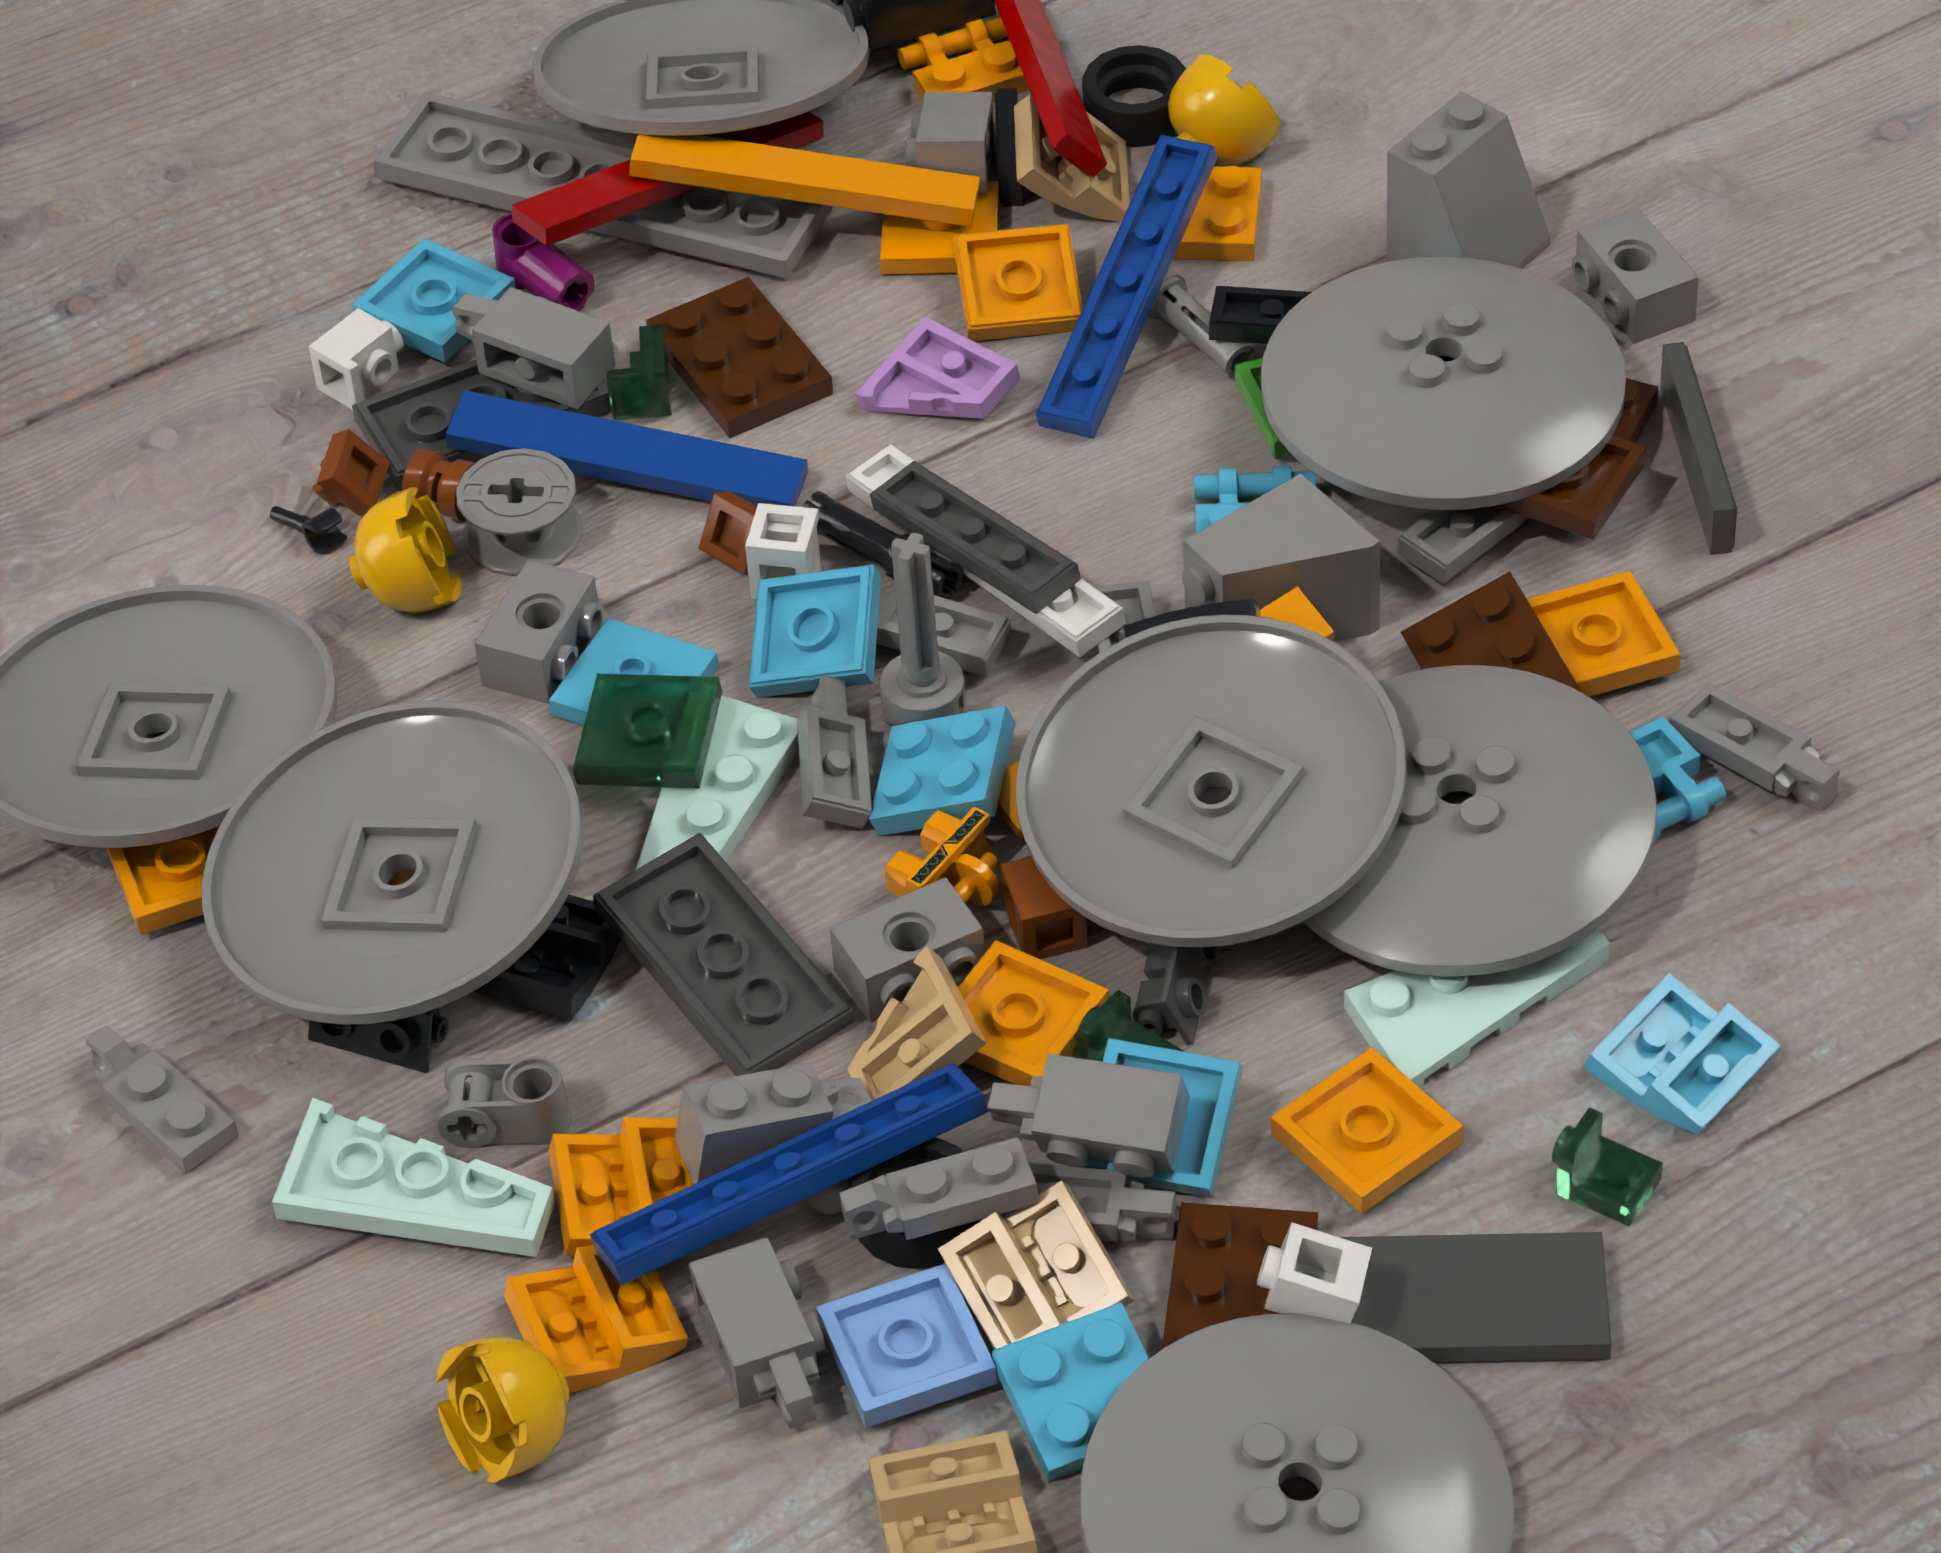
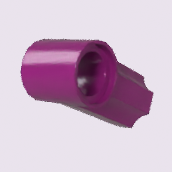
(540, 268)

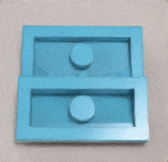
(1681, 1056)

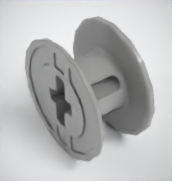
(530, 516)

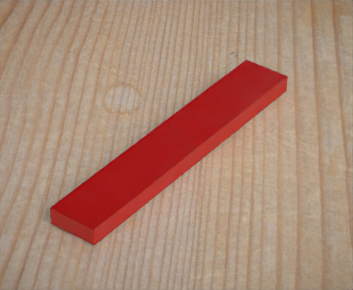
(1051, 84)
(615, 194)

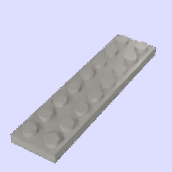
(512, 157)

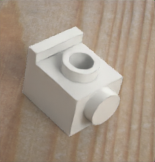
(355, 357)
(782, 543)
(1314, 1274)

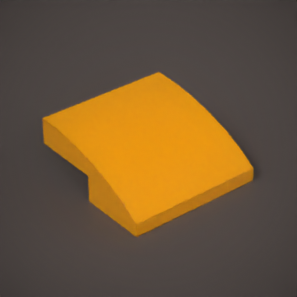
(613, 1175)
(592, 1322)

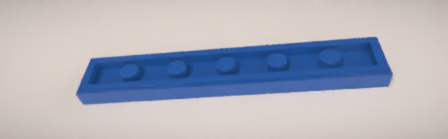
(1126, 287)
(626, 451)
(788, 1173)

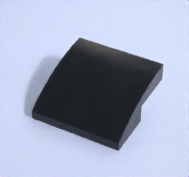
(561, 964)

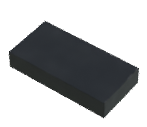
(1009, 189)

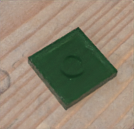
(647, 731)

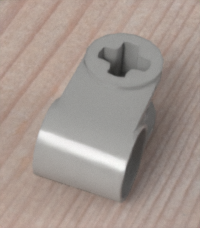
(506, 1100)

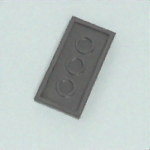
(422, 411)
(723, 958)
(1489, 1295)

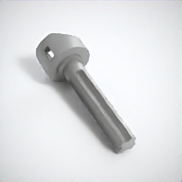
(921, 680)

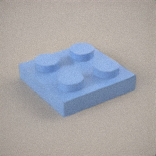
(906, 1345)

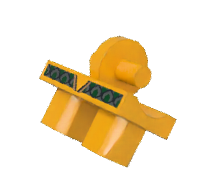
(956, 852)

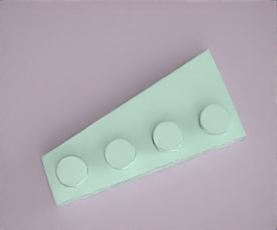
(742, 768)
(1436, 1019)
(381, 1184)

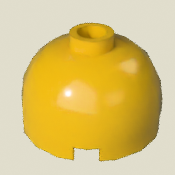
(1221, 113)
(404, 553)
(502, 1405)

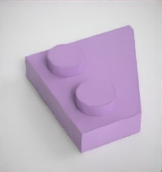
(938, 376)

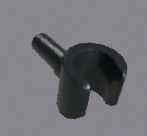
(318, 531)

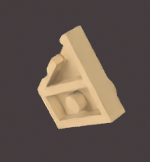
(919, 1034)

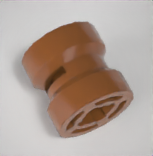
(437, 479)

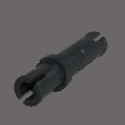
(875, 541)

